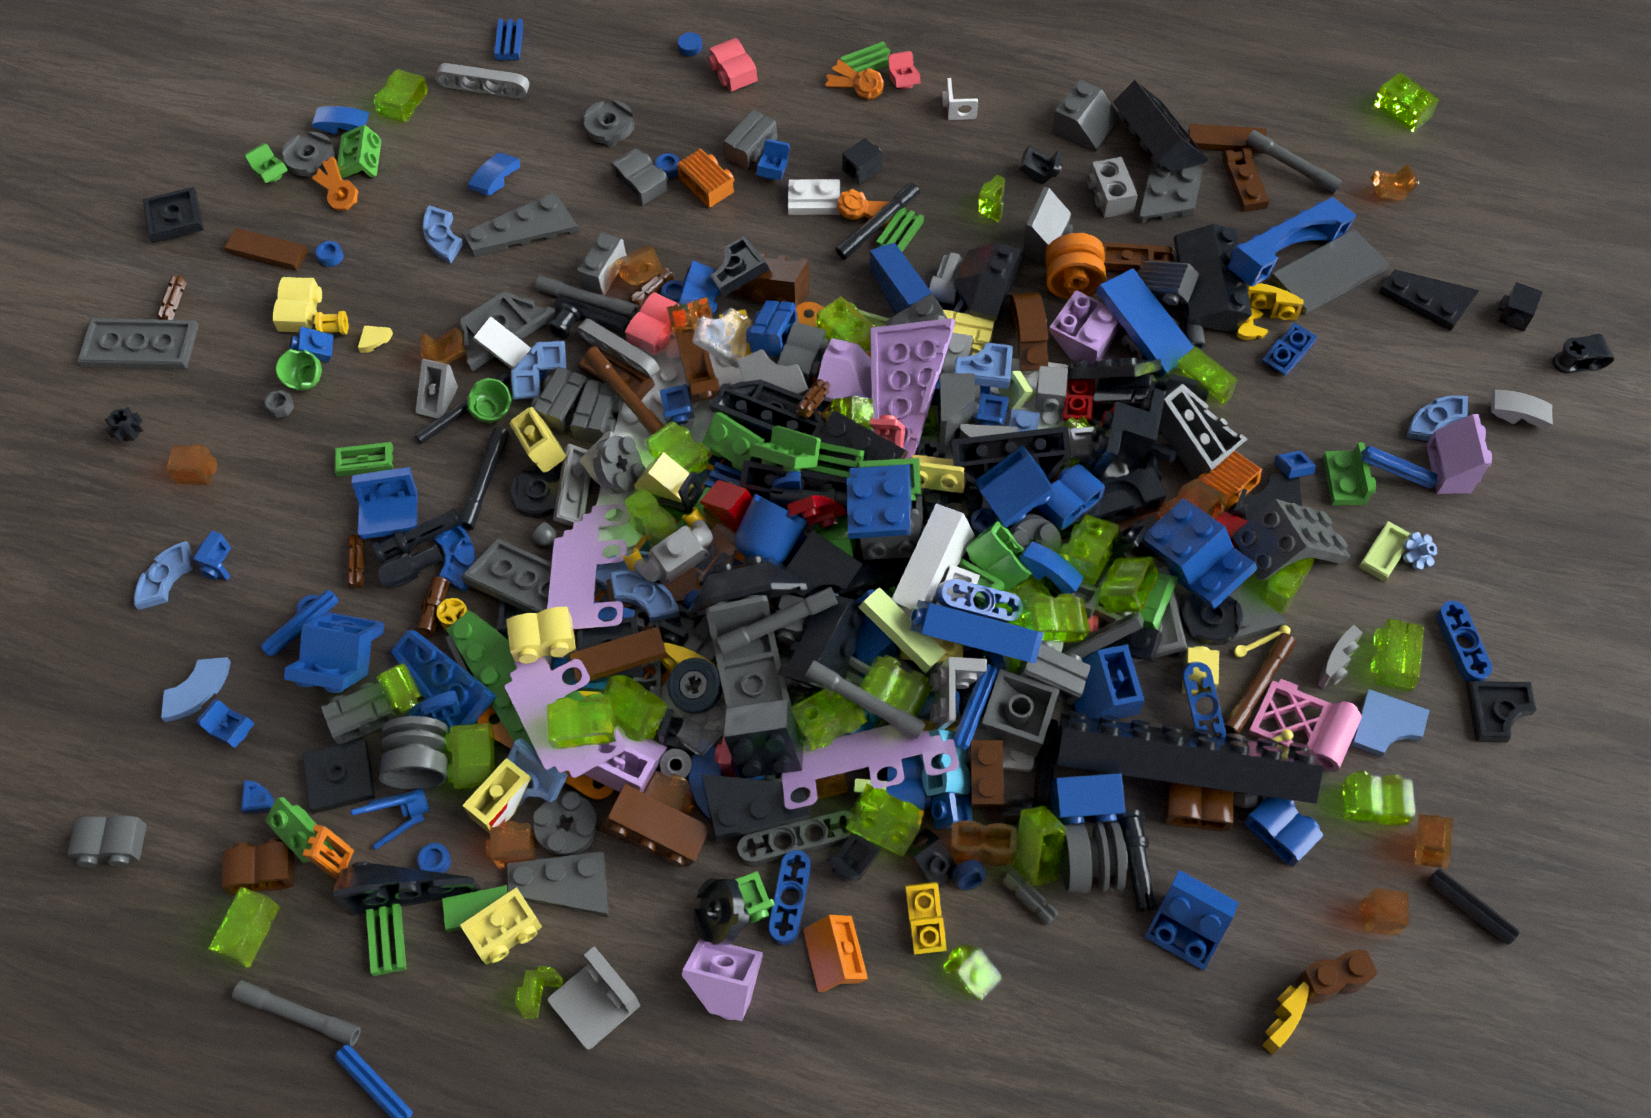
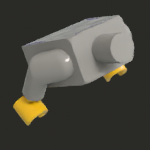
(675, 553)

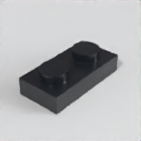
(1142, 643)

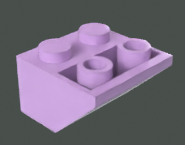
(1085, 328)
(1459, 455)
(631, 767)

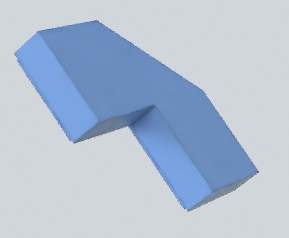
(541, 357)

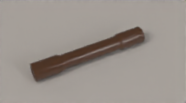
(605, 369)
(1276, 657)

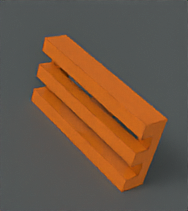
(317, 846)

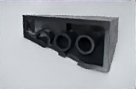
(379, 885)

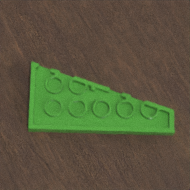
(491, 664)

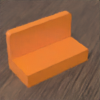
(834, 952)

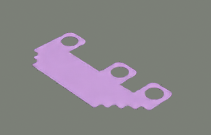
(575, 568)
(530, 692)
(870, 749)

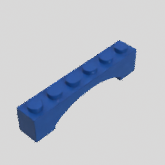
(1257, 257)

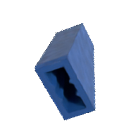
(897, 277)
(976, 631)

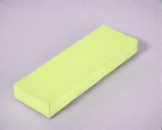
(897, 627)

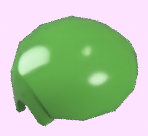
(298, 370)
(488, 400)

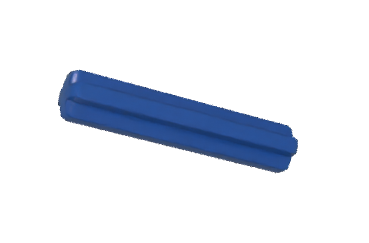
(1399, 467)
(293, 627)
(974, 708)
(372, 1083)

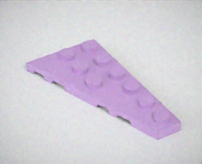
(906, 372)

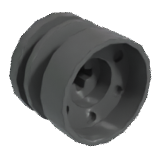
(413, 753)
(1098, 857)

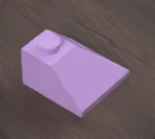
(846, 370)
(723, 977)

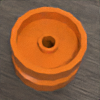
(1075, 264)

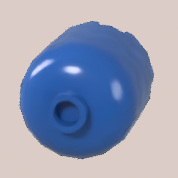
(767, 530)

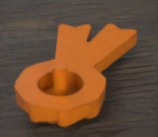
(867, 83)
(341, 193)
(855, 205)

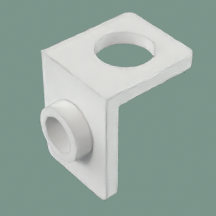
(954, 104)

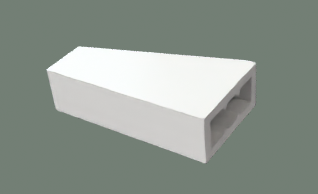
(938, 548)

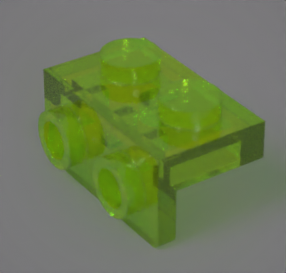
(1209, 374)

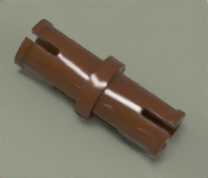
(428, 618)

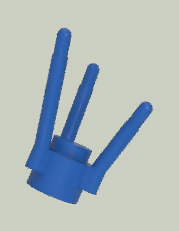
(411, 803)

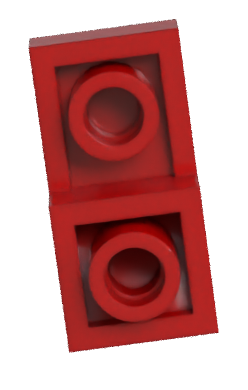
(1079, 399)
(817, 510)

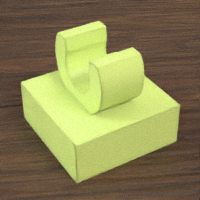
(1018, 391)

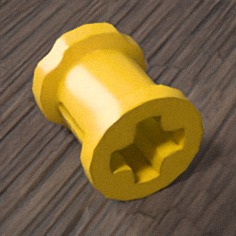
(332, 322)

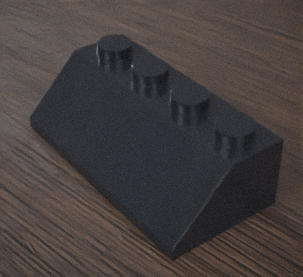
(1157, 129)
(1219, 295)

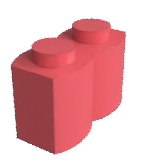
(732, 64)
(651, 326)

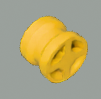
(449, 610)

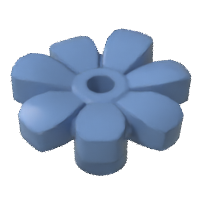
(1419, 550)

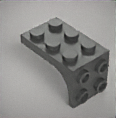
(1286, 535)
(896, 546)
(750, 671)

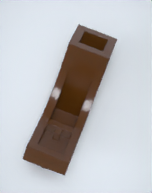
(1029, 317)
(697, 368)

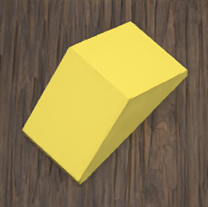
(663, 478)

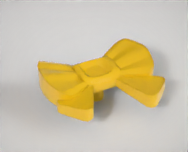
(1248, 330)

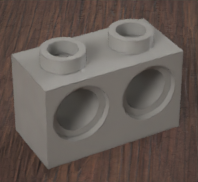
(1112, 187)

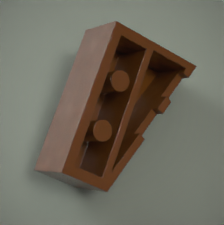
(782, 283)
(654, 827)

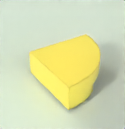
(373, 337)

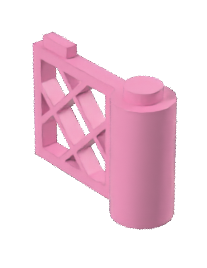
(1332, 729)

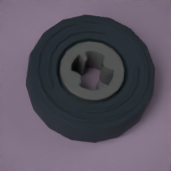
(681, 679)

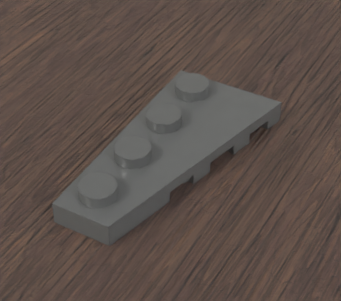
(530, 222)

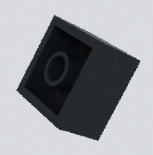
(763, 739)

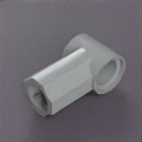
(942, 284)

